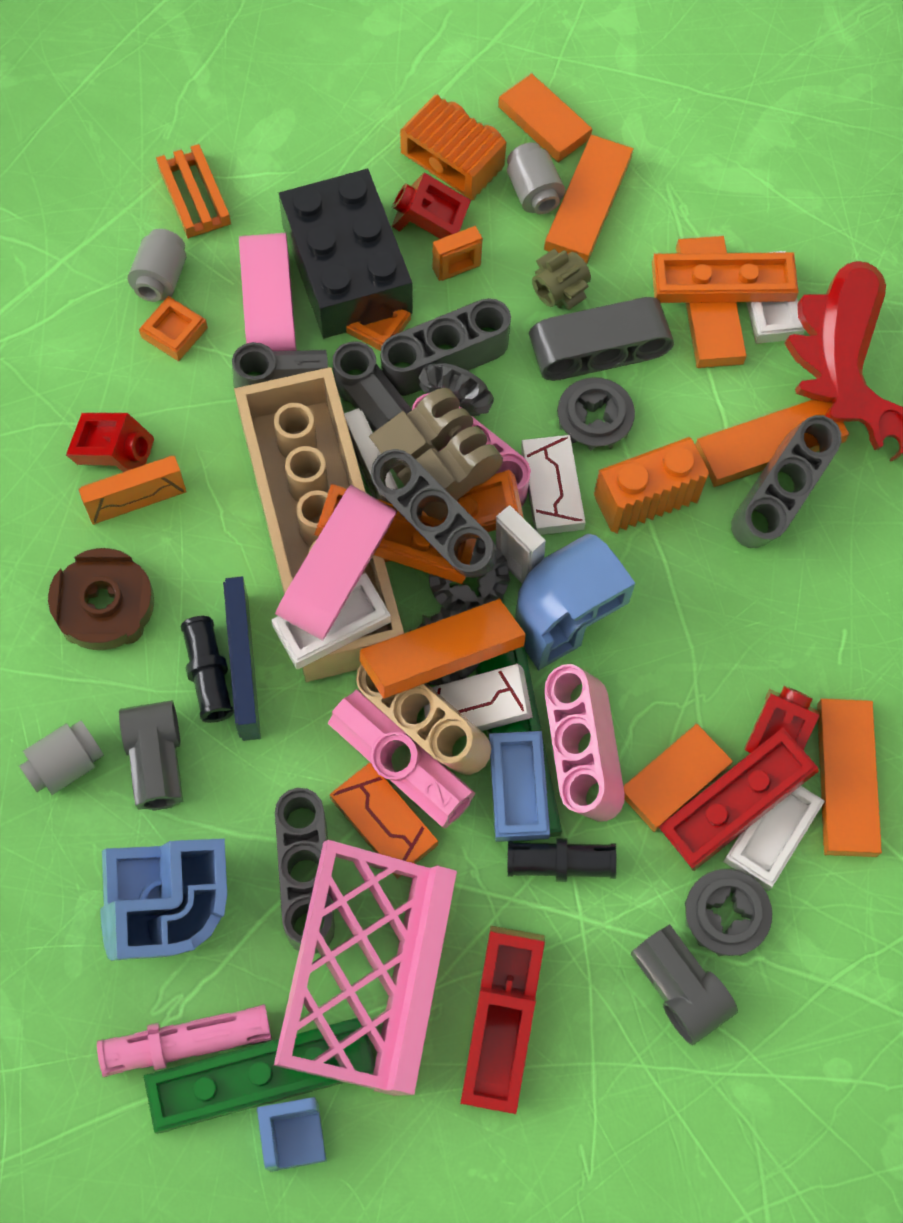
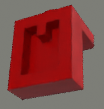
(430, 207)
(110, 441)
(787, 711)

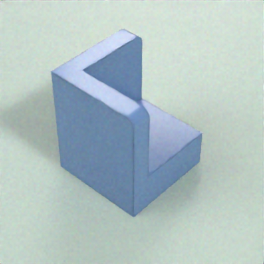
(291, 1134)

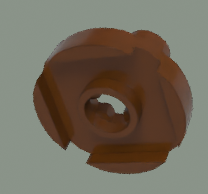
(117, 623)

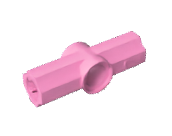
(423, 780)

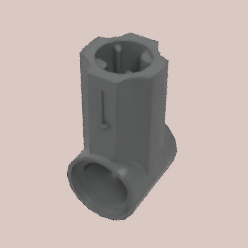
(273, 364)
(370, 390)
(151, 740)
(692, 998)

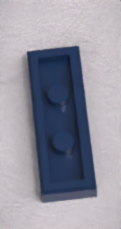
(241, 659)

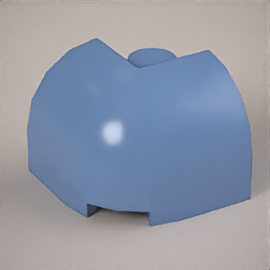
(568, 595)
(162, 897)

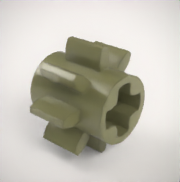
(561, 279)

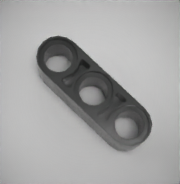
(458, 329)
(601, 338)
(805, 470)
(420, 492)
(295, 846)

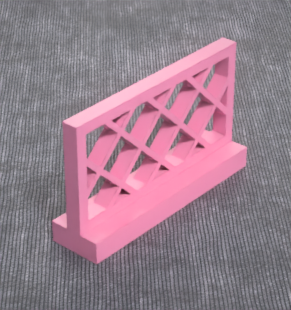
(408, 991)

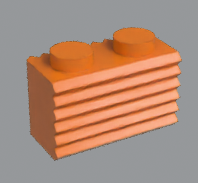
(453, 146)
(650, 484)

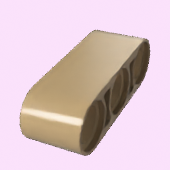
(440, 728)

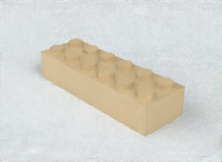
(296, 453)

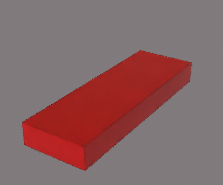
(738, 799)

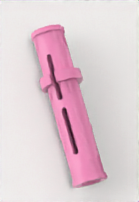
(174, 1042)

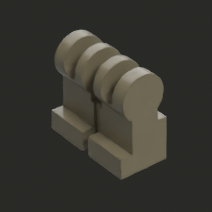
(428, 429)

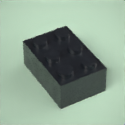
(345, 252)

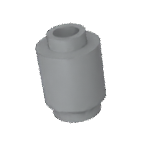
(535, 178)
(157, 265)
(61, 757)

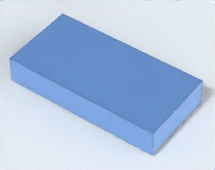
(519, 786)

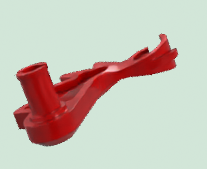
(835, 351)

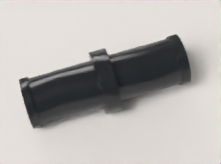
(207, 669)
(561, 859)

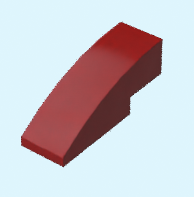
(503, 1020)

